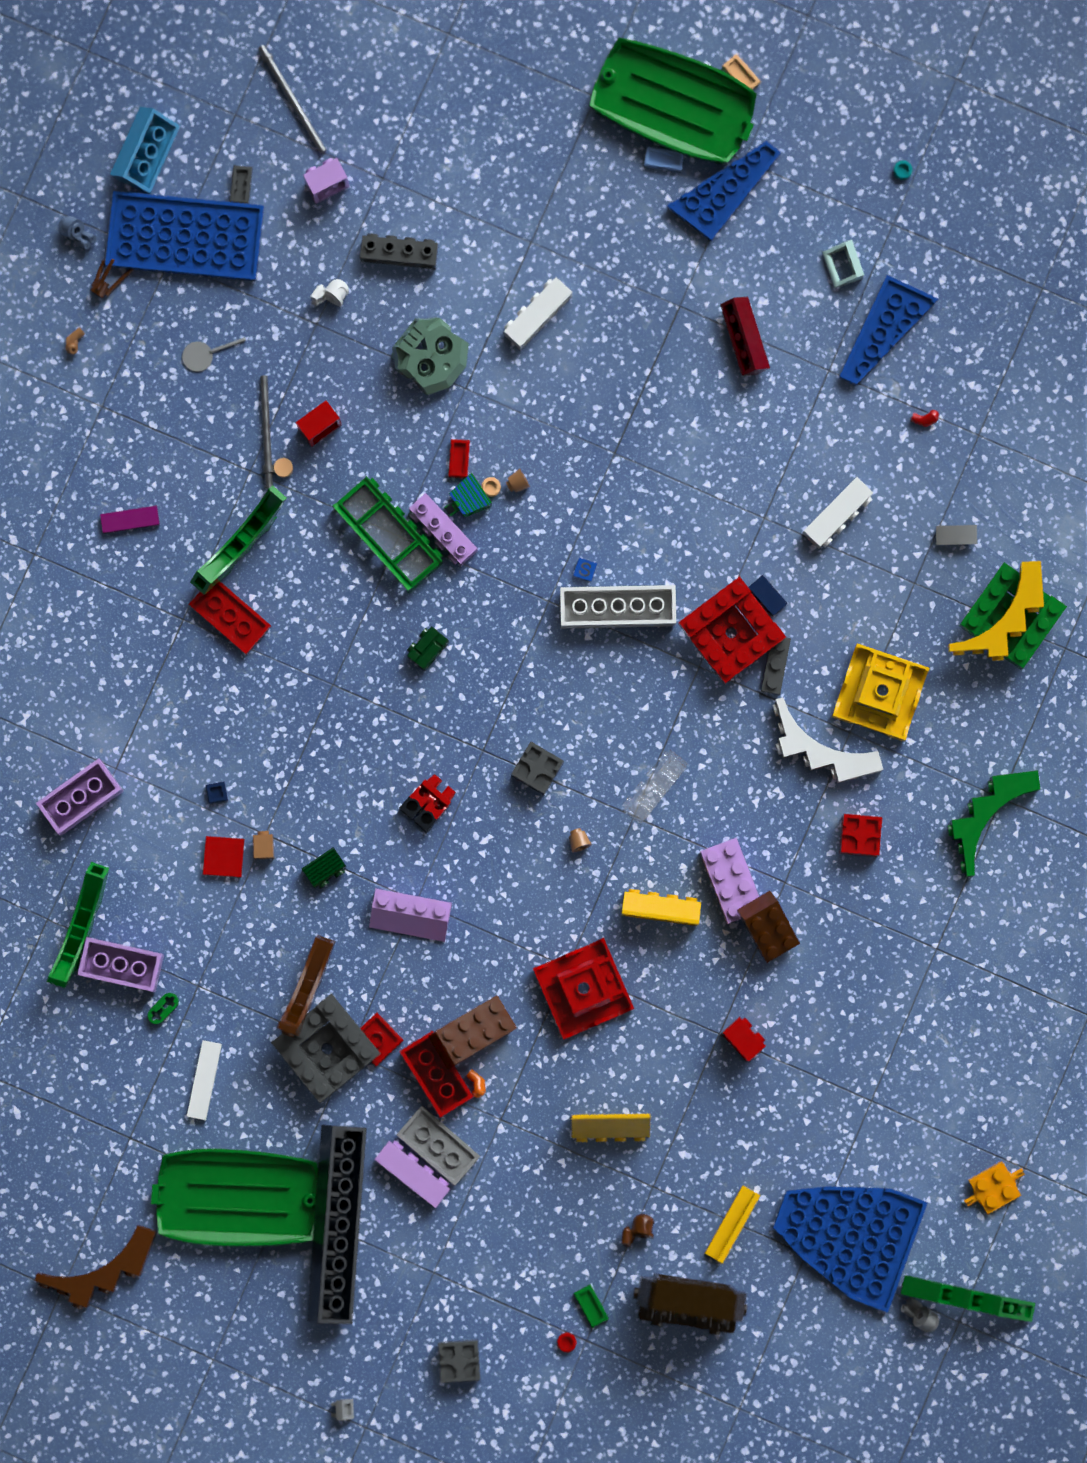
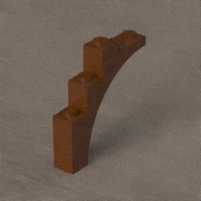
(306, 989)
(82, 1287)

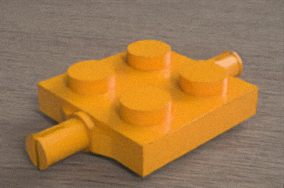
(994, 1187)

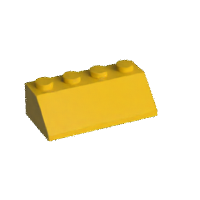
(661, 908)

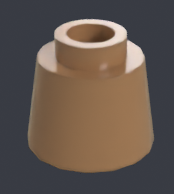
(517, 481)
(579, 840)

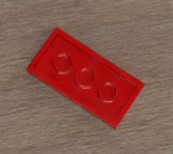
(231, 616)

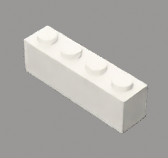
(538, 313)
(837, 513)

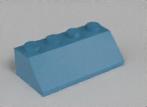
(145, 149)

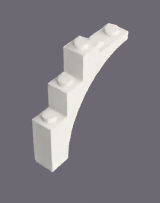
(796, 741)

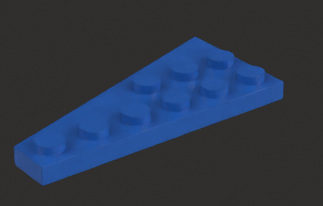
(718, 197)
(890, 318)

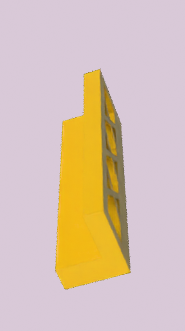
(732, 1224)

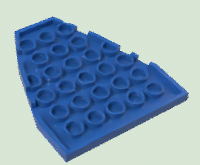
(853, 1236)

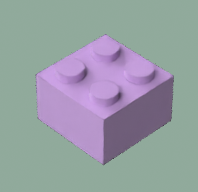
(326, 179)

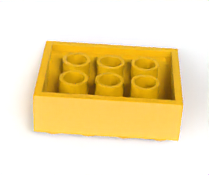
(611, 1126)

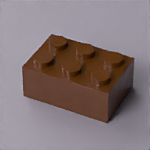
(768, 926)

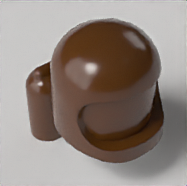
(641, 1228)

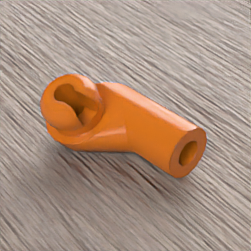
(479, 1083)

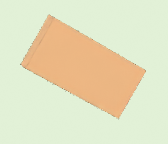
(740, 71)

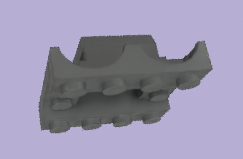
(321, 1071)

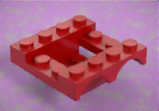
(708, 627)
(606, 992)

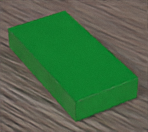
(591, 1305)

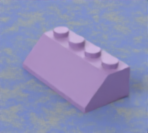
(410, 915)

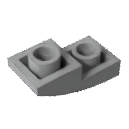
(956, 534)

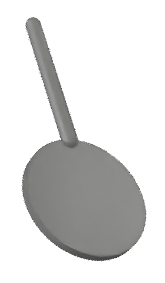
(199, 356)

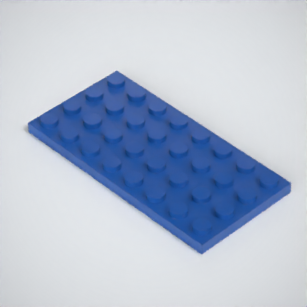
(184, 235)

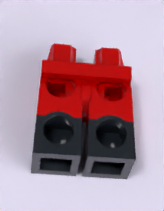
(432, 799)

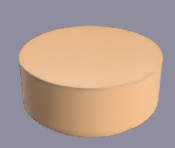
(283, 467)
(491, 486)

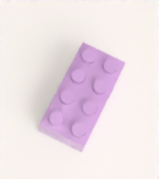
(79, 797)
(729, 877)
(120, 964)

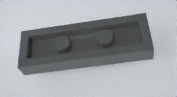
(775, 667)

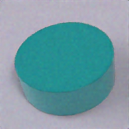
(902, 170)

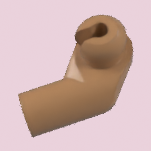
(72, 341)

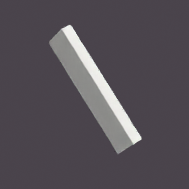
(204, 1080)

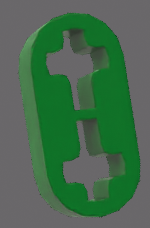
(157, 1007)

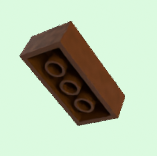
(472, 1032)

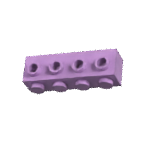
(442, 529)

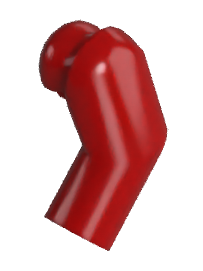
(926, 420)

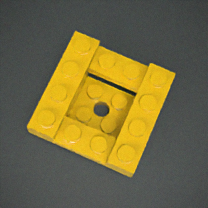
(868, 671)

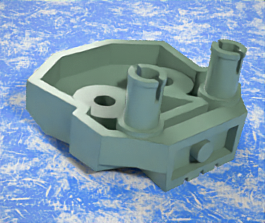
(442, 364)

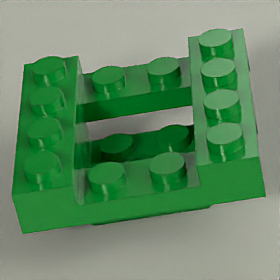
(996, 601)

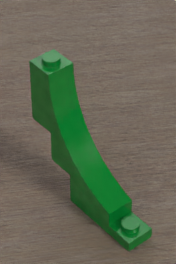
(968, 1298)

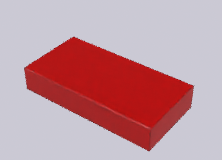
(459, 458)

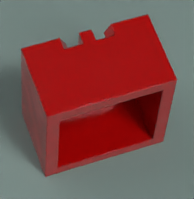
(318, 423)
(860, 835)

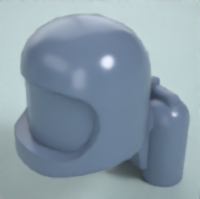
(74, 230)

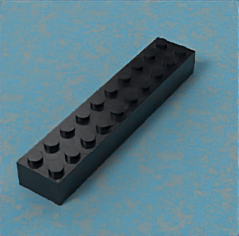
(336, 1224)

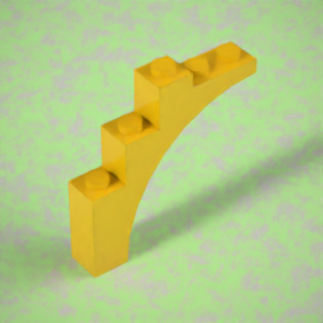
(1028, 596)

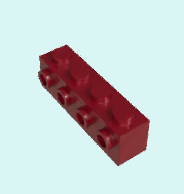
(745, 336)

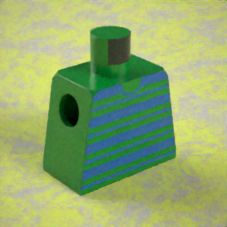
(467, 498)

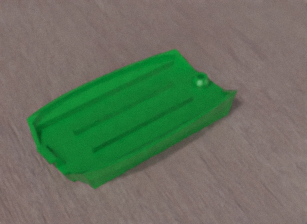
(674, 101)
(235, 1197)

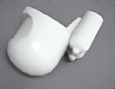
(334, 292)

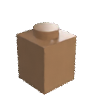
(263, 845)

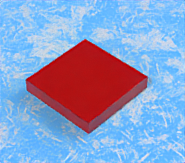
(223, 856)
(381, 1036)

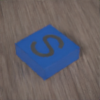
(585, 569)

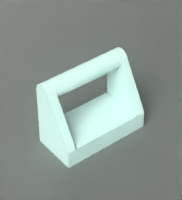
(853, 259)

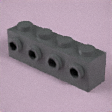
(399, 251)

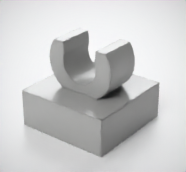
(344, 1409)

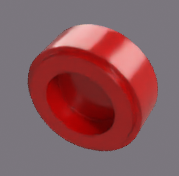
(566, 1342)

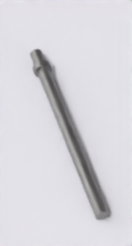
(268, 59)

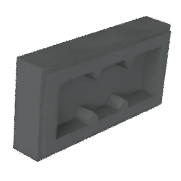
(241, 184)

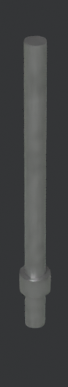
(268, 468)

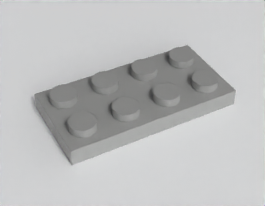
(438, 1145)

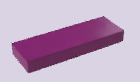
(130, 519)

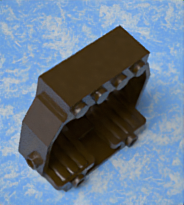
(690, 1303)

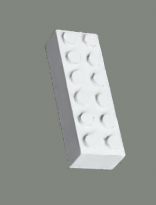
(618, 606)

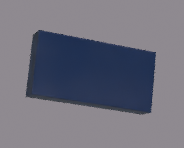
(767, 595)

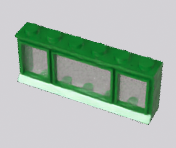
(388, 533)

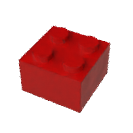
(744, 1039)

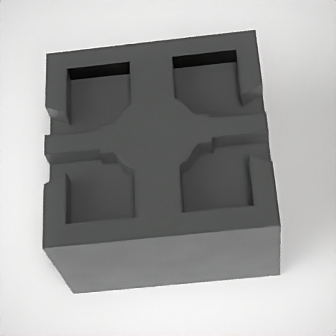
(537, 768)
(459, 1360)

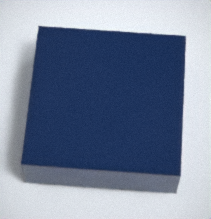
(216, 792)

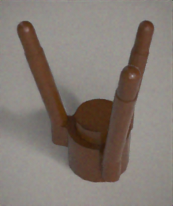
(99, 285)

